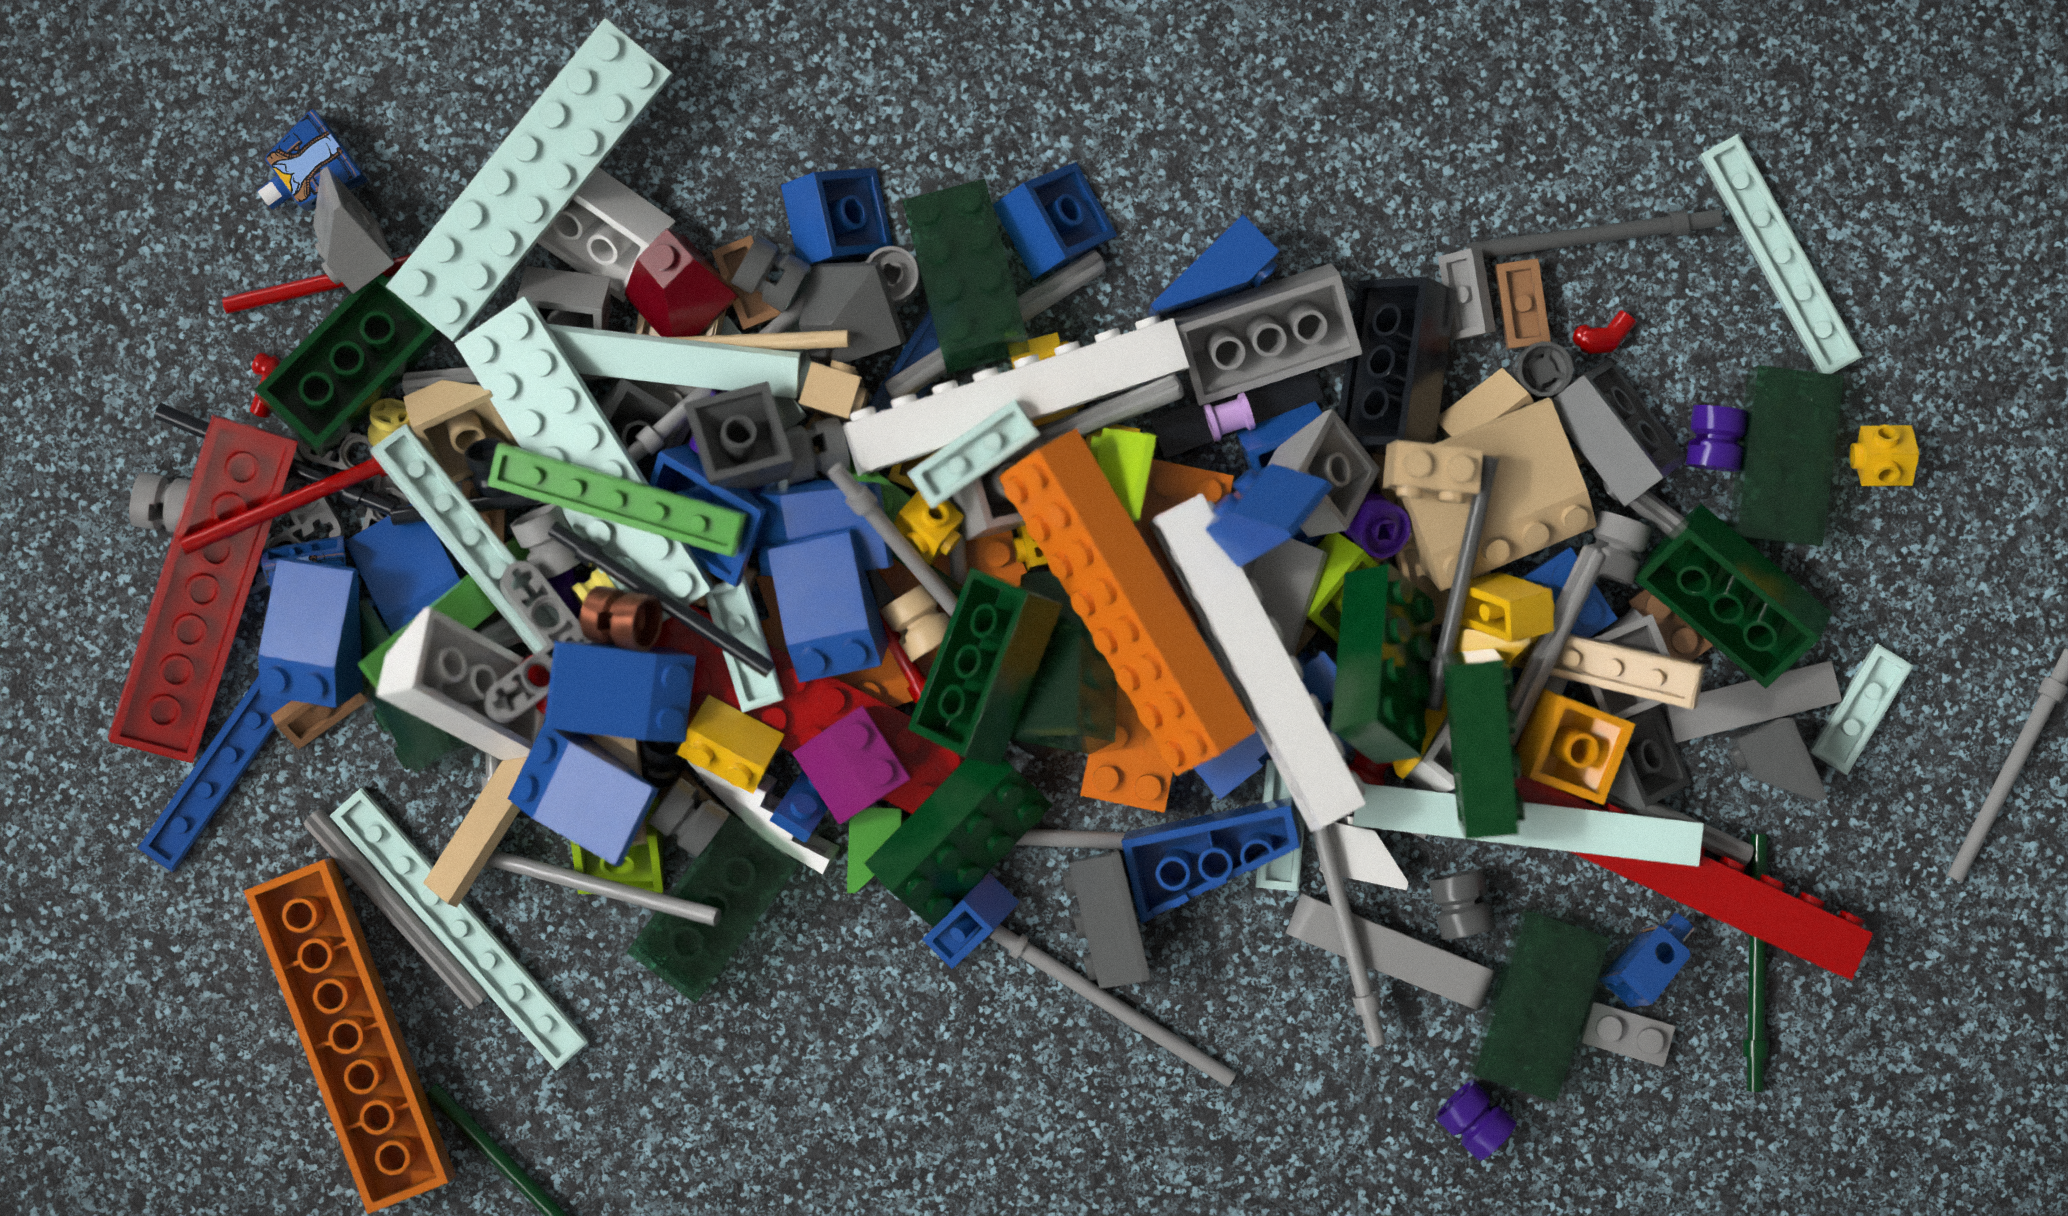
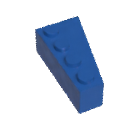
(1249, 755)
(1203, 852)

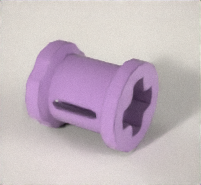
(1229, 417)

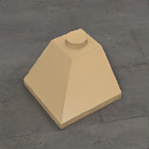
(450, 419)

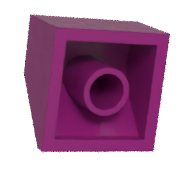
(851, 764)

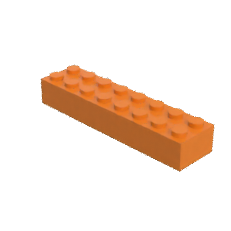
(1126, 603)
(1132, 766)
(350, 1035)

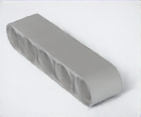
(1395, 953)

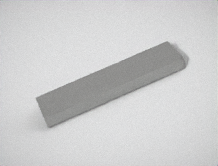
(1752, 703)

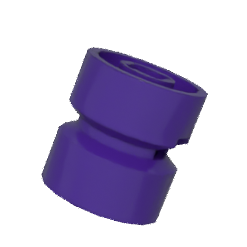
(1717, 438)
(1379, 526)
(1480, 1124)

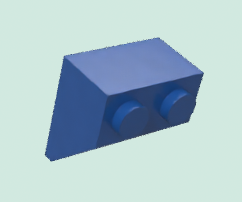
(836, 215)
(1054, 219)
(1264, 511)

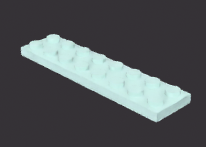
(529, 180)
(558, 417)

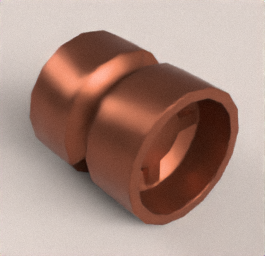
(621, 618)

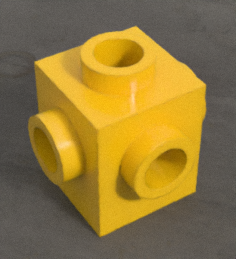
(1885, 455)
(930, 529)

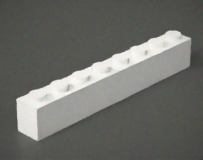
(1041, 388)
(1259, 666)

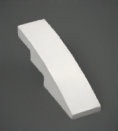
(756, 812)

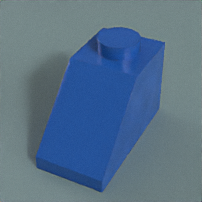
(971, 920)

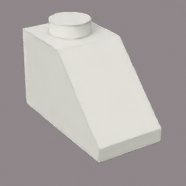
(1364, 855)

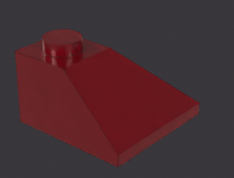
(677, 287)

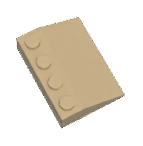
(1532, 503)

